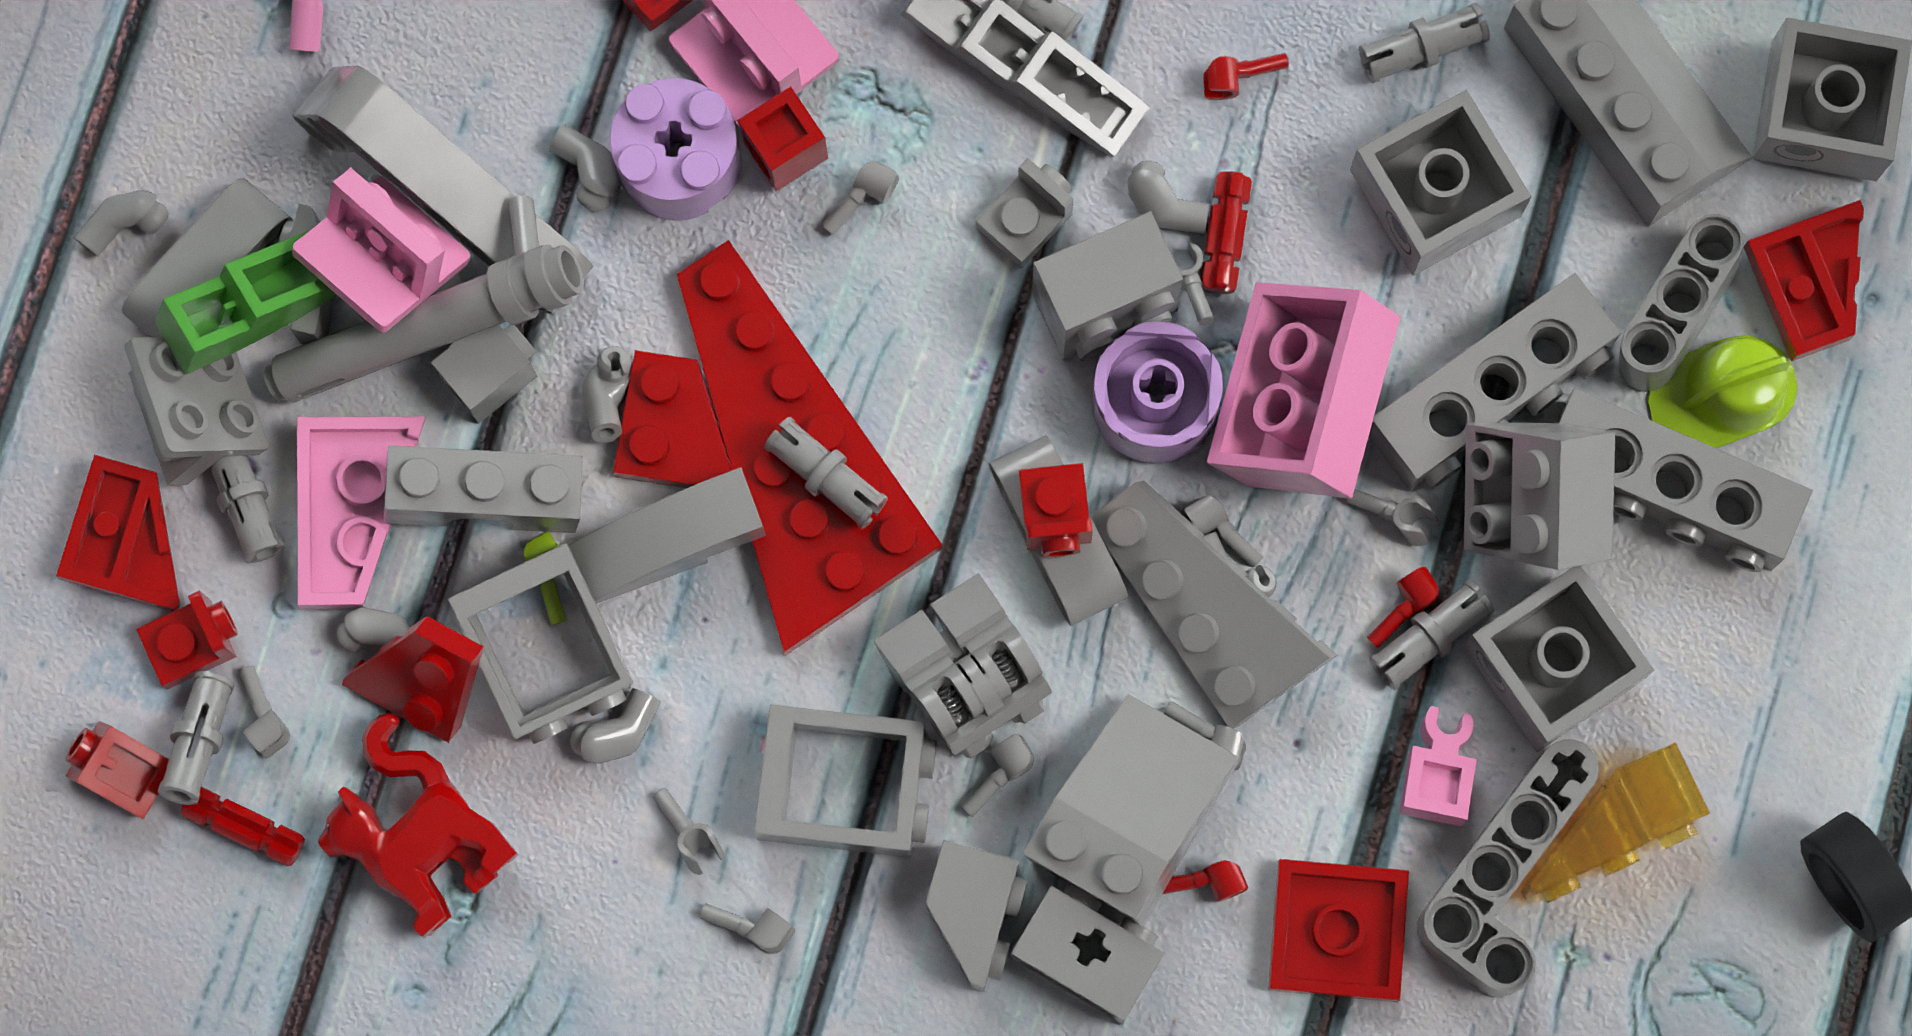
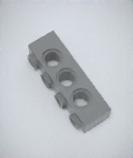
(1563, 315)
(1768, 500)

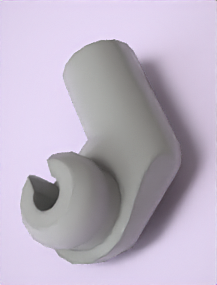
(603, 392)
(370, 628)

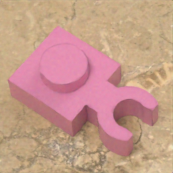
(1438, 778)

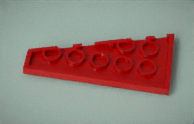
(758, 375)

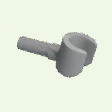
(872, 180)
(1193, 286)
(1402, 513)
(1209, 515)
(268, 732)
(1219, 734)
(1014, 760)
(691, 836)
(769, 933)

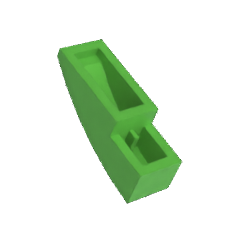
(239, 306)

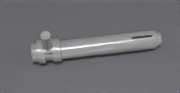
(507, 293)

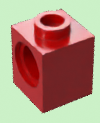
(783, 139)

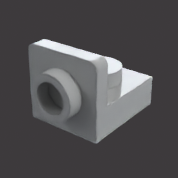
(1028, 212)

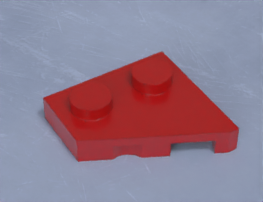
(121, 537)
(421, 677)

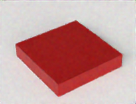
(1338, 930)

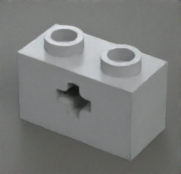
(1105, 986)

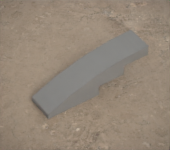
(1033, 68)

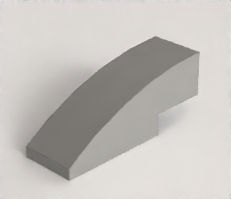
(668, 536)

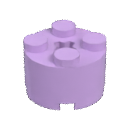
(654, 120)
(1189, 380)

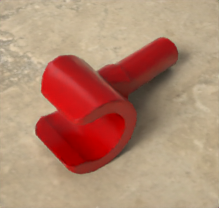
(1223, 74)
(1420, 593)
(1223, 878)

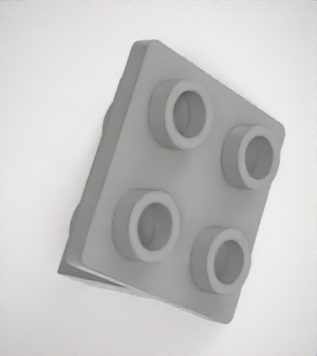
(196, 414)

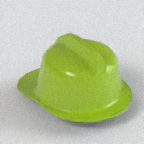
(1727, 391)

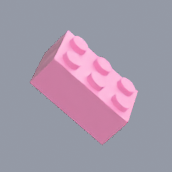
(1304, 389)

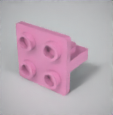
(753, 50)
(379, 250)

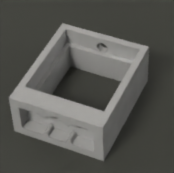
(549, 718)
(777, 773)

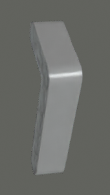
(364, 116)

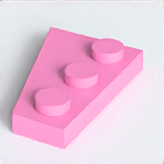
(343, 504)

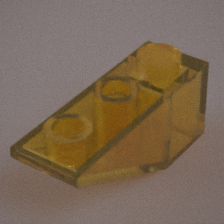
(1628, 810)

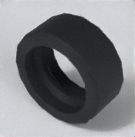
(1858, 876)

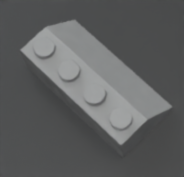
(1628, 98)

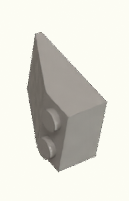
(1131, 809)

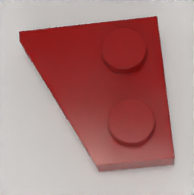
(1811, 278)
(669, 425)

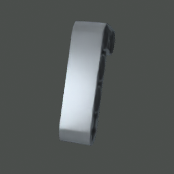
(1516, 858)

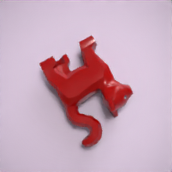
(423, 839)

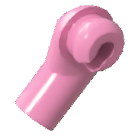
(306, 25)

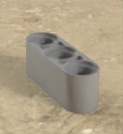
(229, 229)
(1686, 274)
(1078, 582)

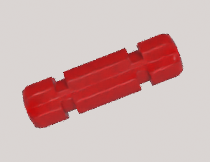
(1225, 232)
(245, 827)

